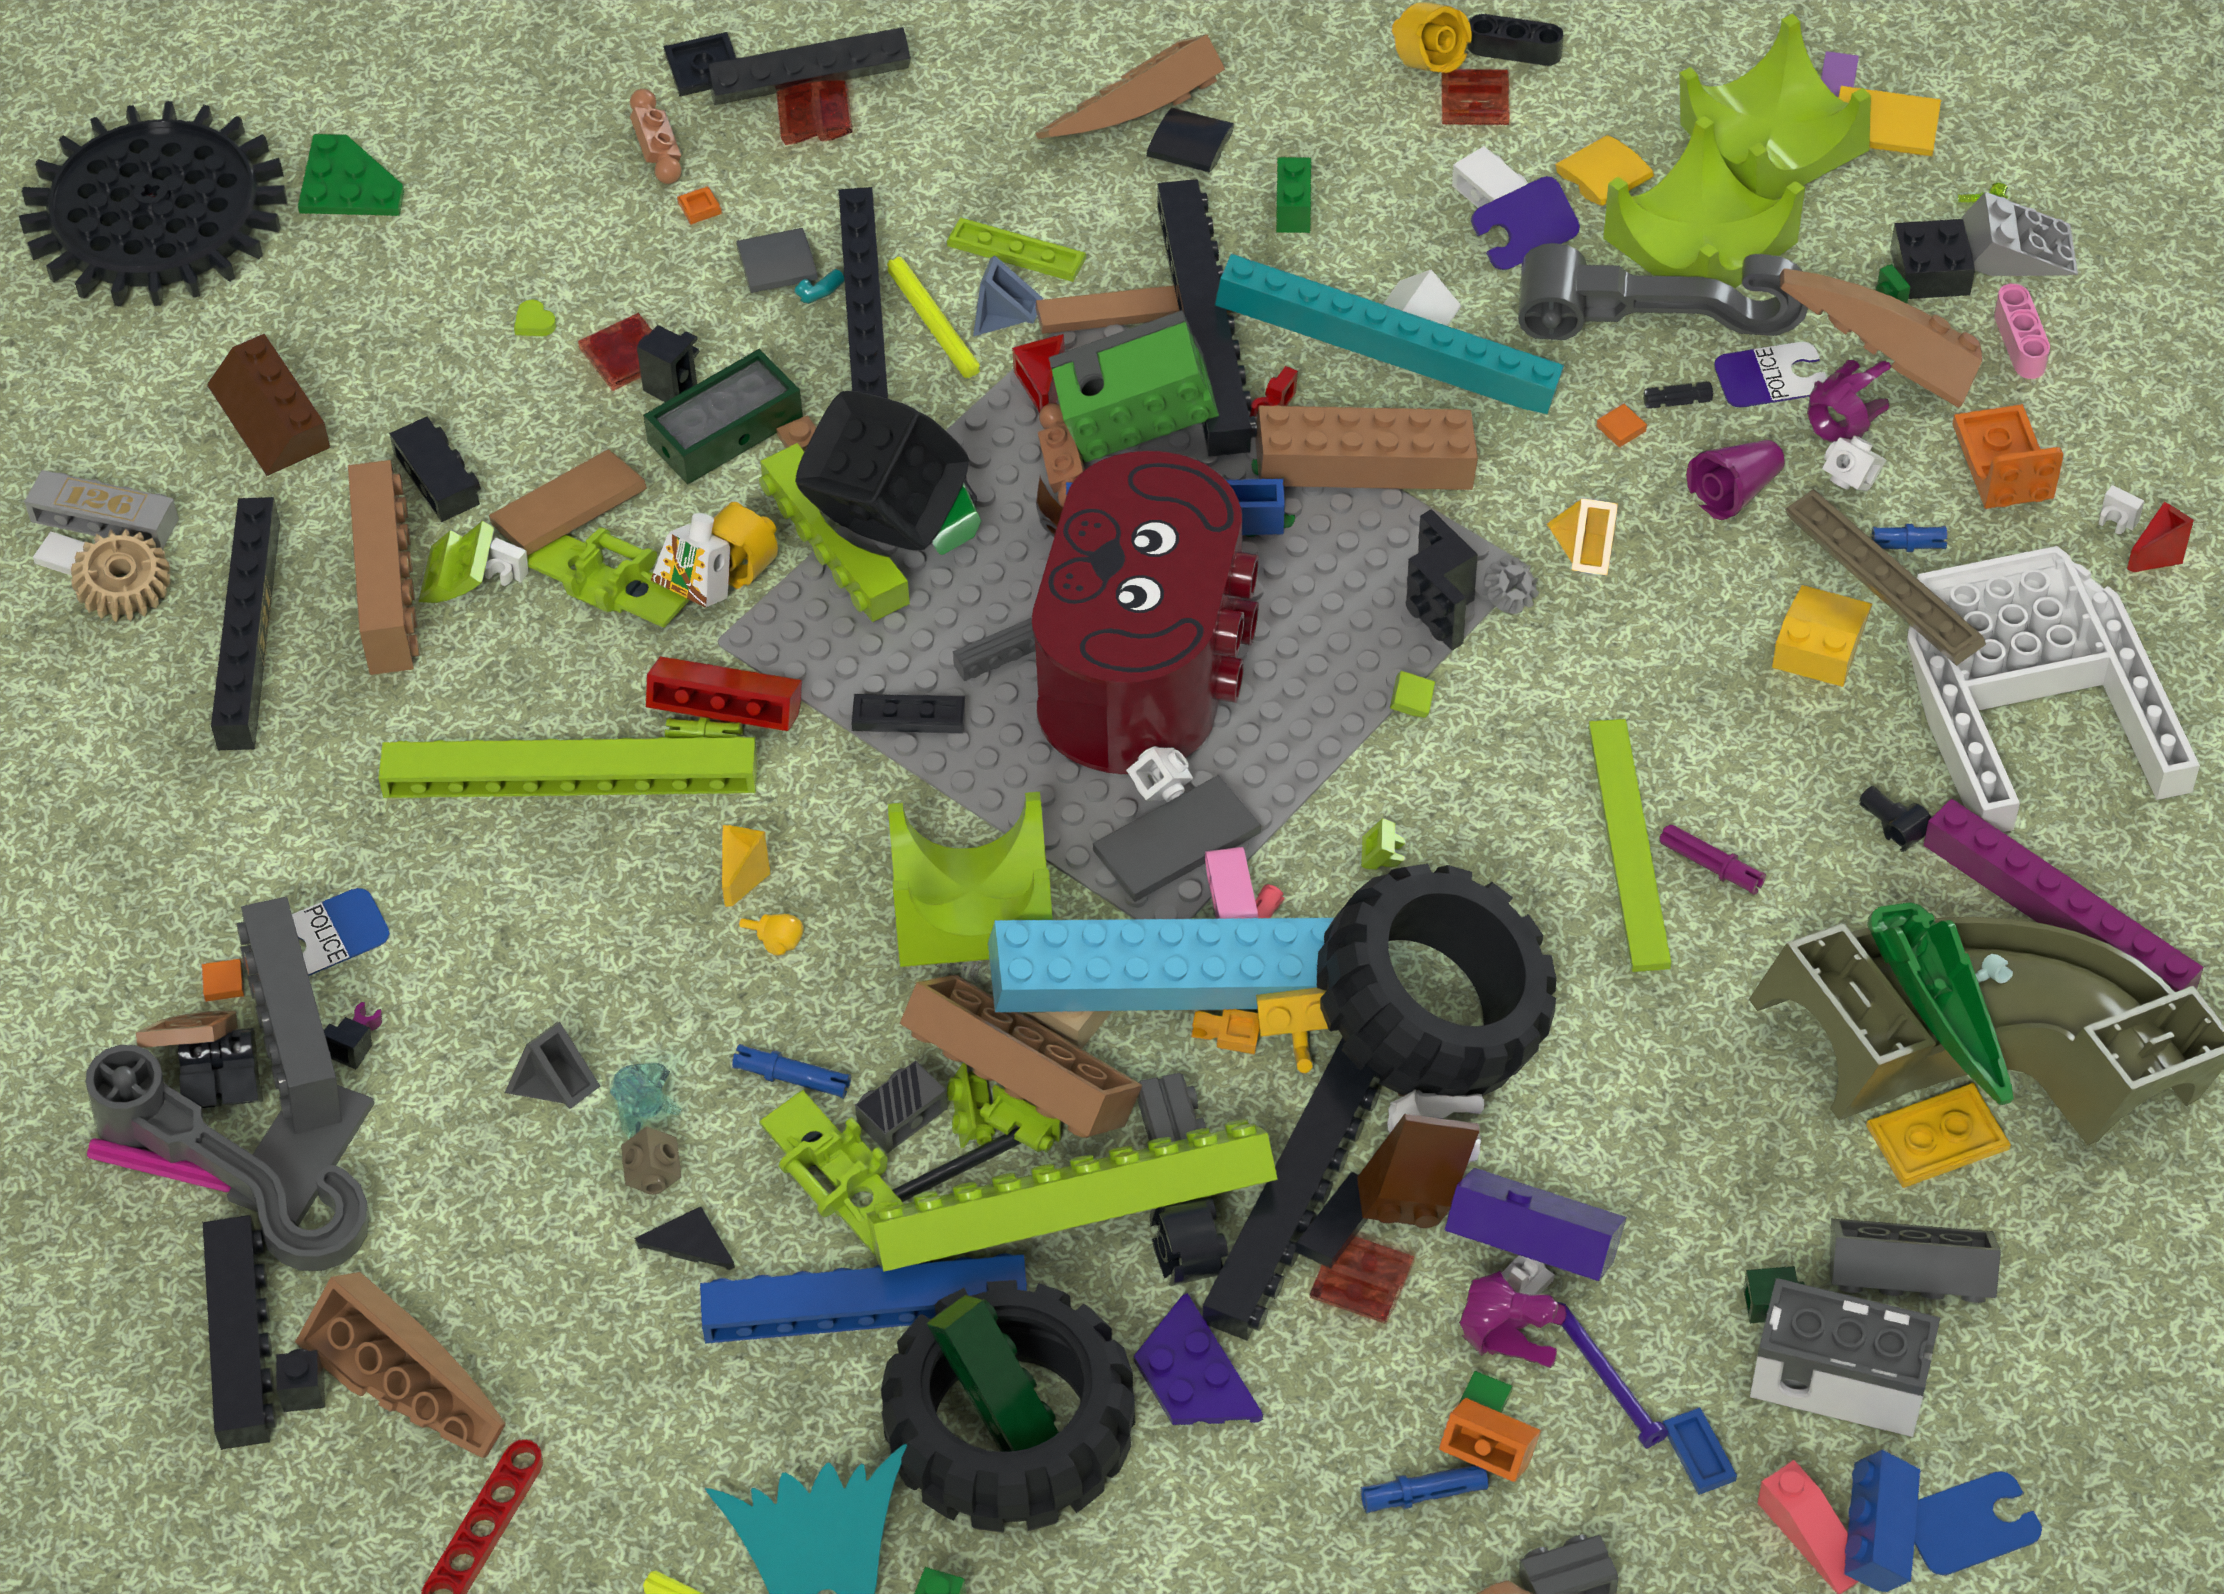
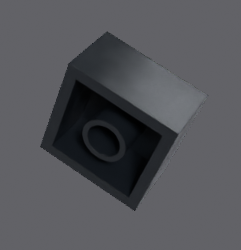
(1933, 258)

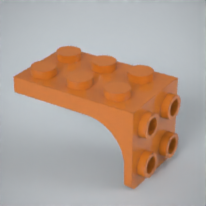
(2007, 457)

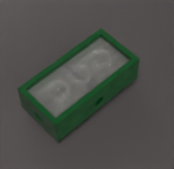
(723, 416)

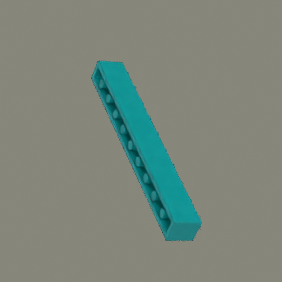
(1388, 334)

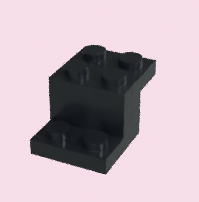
(1441, 580)

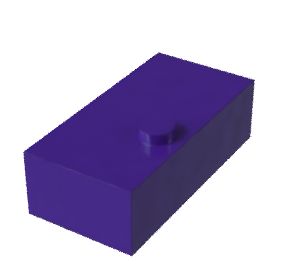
(1535, 1224)

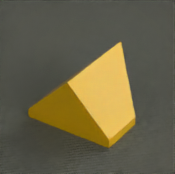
(1587, 534)
(743, 862)

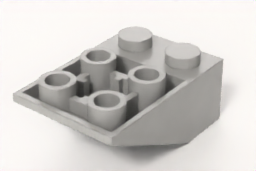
(2017, 240)

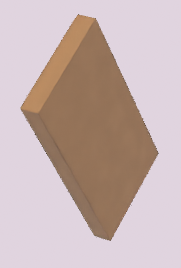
(567, 502)

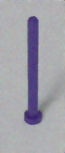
(1650, 1431)

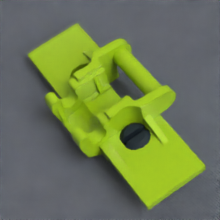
(604, 587)
(843, 1158)

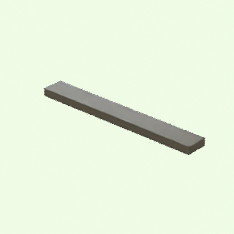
(1886, 577)

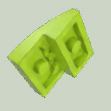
(456, 564)

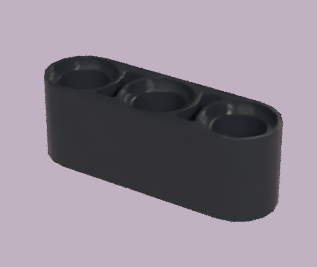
(1516, 39)

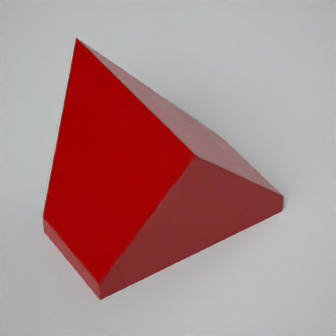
(1034, 369)
(2162, 541)

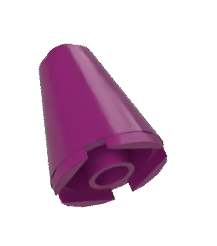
(1733, 475)

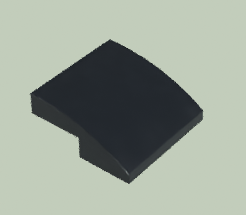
(1190, 139)

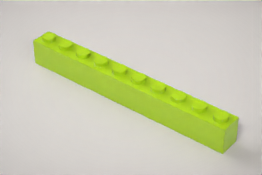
(568, 767)

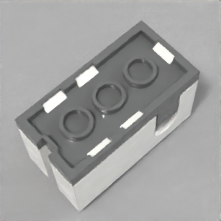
(1844, 1357)

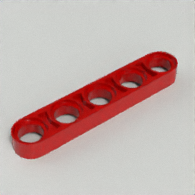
(488, 1509)

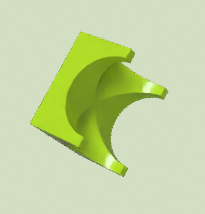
(1779, 118)
(1700, 217)
(954, 895)

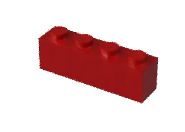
(723, 693)

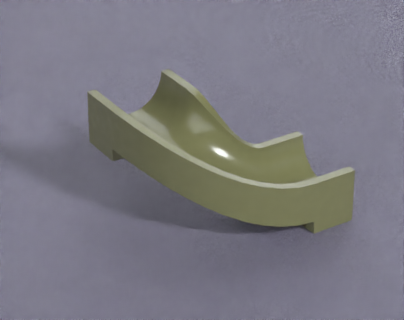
(2071, 1016)

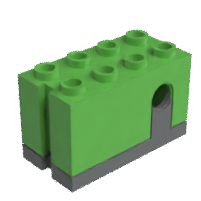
(1133, 386)

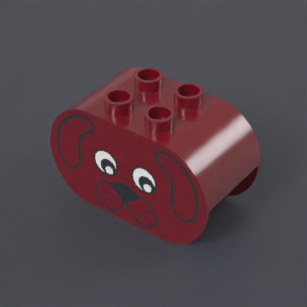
(1142, 610)

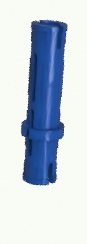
(775, 1066)
(1413, 1490)

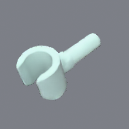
(1995, 968)

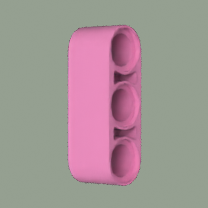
(2022, 331)
(1230, 884)

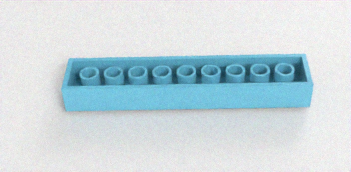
(1150, 963)

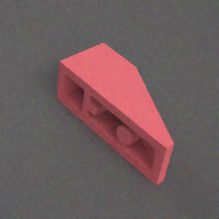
(1808, 1522)

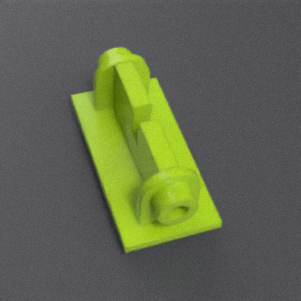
(967, 1094)
(1035, 1129)

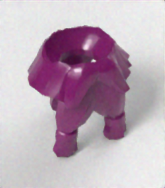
(1840, 393)
(1497, 1314)

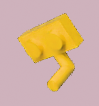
(1295, 1014)

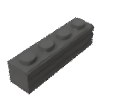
(995, 650)

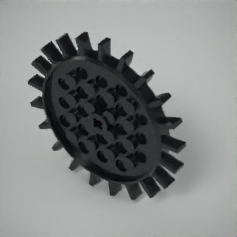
(153, 203)

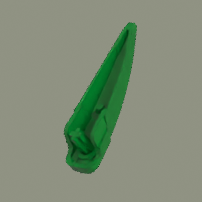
(1943, 990)

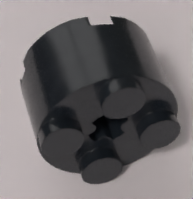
(1188, 1240)

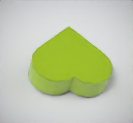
(534, 320)

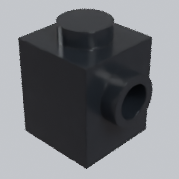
(300, 1380)

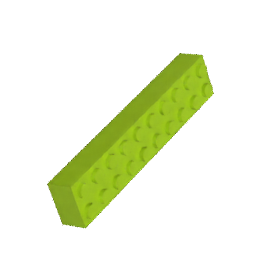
(1070, 1195)

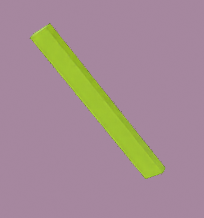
(1629, 846)

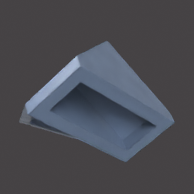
(1003, 299)

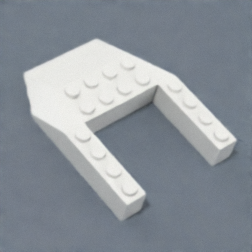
(2044, 636)

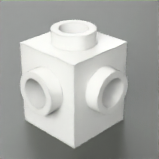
(1852, 463)
(1160, 774)

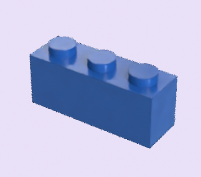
(1882, 1521)

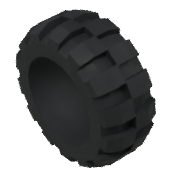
(1478, 934)

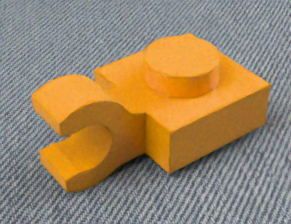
(1234, 1030)

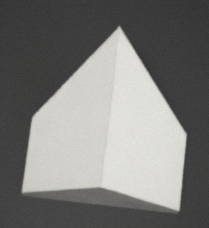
(1424, 297)

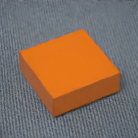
(699, 205)
(1621, 425)
(222, 980)

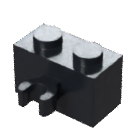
(667, 362)

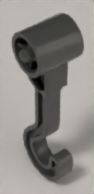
(1564, 292)
(141, 1111)

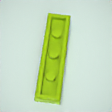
(1016, 249)

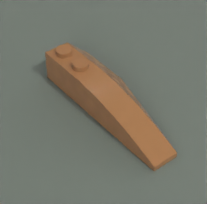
(1145, 88)
(1918, 343)
(386, 1352)

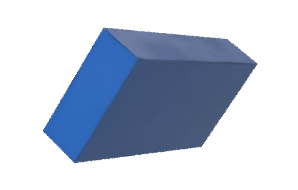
(1699, 1451)

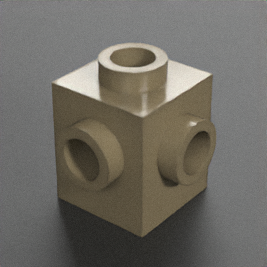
(651, 1161)

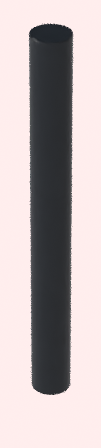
(956, 1166)

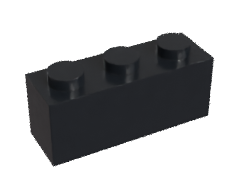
(435, 468)

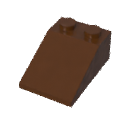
(1416, 1171)

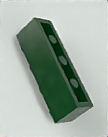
(992, 1375)

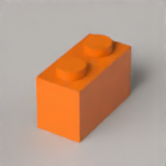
(1489, 1439)

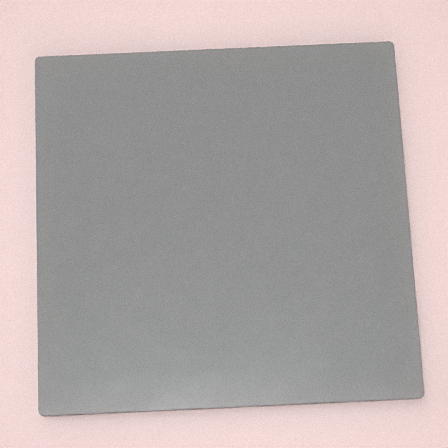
(1311, 682)

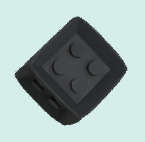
(882, 470)

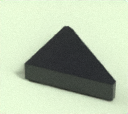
(688, 1238)

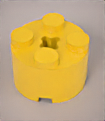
(1432, 37)
(749, 539)

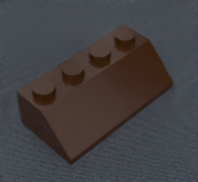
(267, 406)

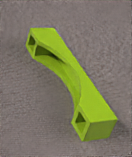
(869, 578)

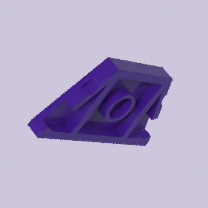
(1192, 1371)

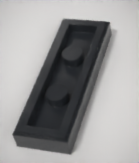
(908, 713)
(1334, 1225)

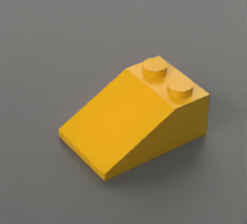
(1820, 635)

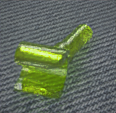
(1996, 189)

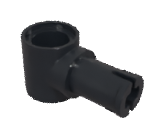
(1899, 822)

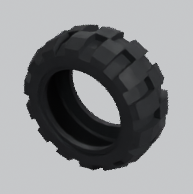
(1026, 1482)

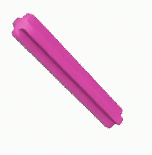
(152, 1163)

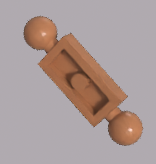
(655, 136)
(1059, 450)

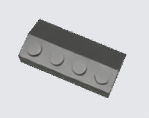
(1914, 1259)

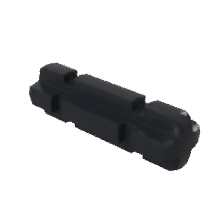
(1678, 394)

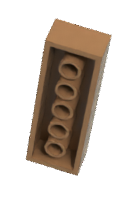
(1366, 447)
(382, 567)
(1020, 1056)

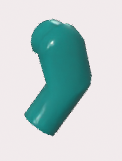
(823, 288)

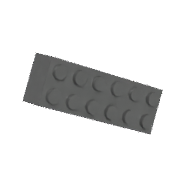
(288, 1015)

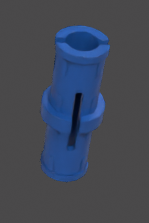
(1910, 537)

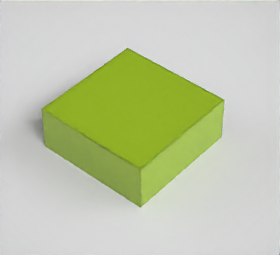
(1412, 694)

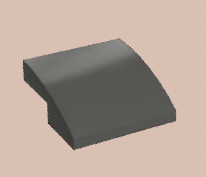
(776, 260)

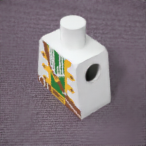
(694, 562)

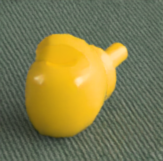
(777, 931)

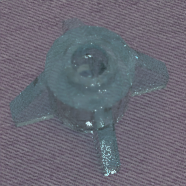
(636, 1093)

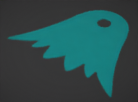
(816, 1537)

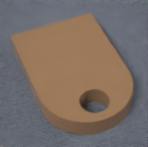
(188, 1029)

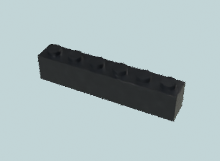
(822, 61)
(237, 1333)

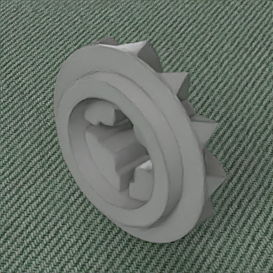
(1497, 581)

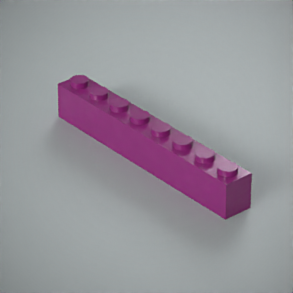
(2048, 893)

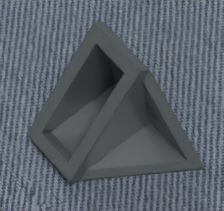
(552, 1070)

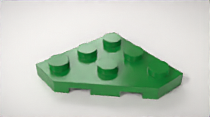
(347, 180)

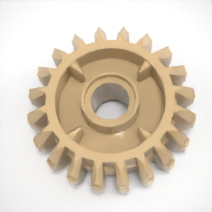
(120, 554)

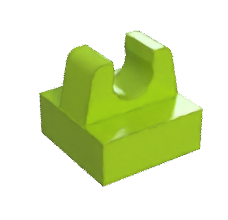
(1380, 846)

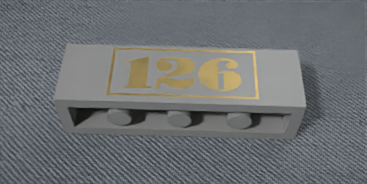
(98, 507)

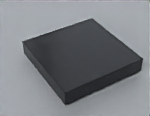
(690, 61)

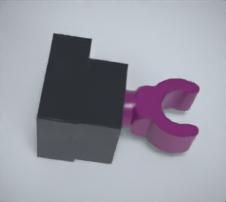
(352, 1038)

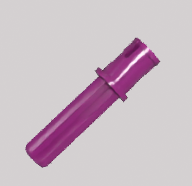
(1715, 860)

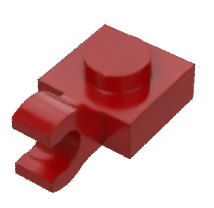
(1278, 391)

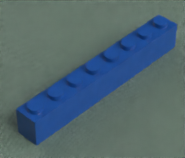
(843, 1298)

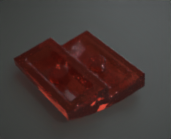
(1475, 86)
(813, 111)
(1364, 1280)

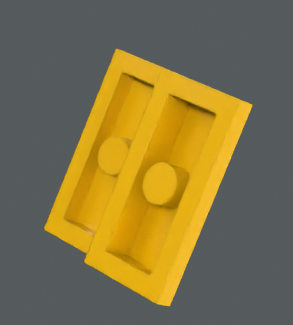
(1600, 164)

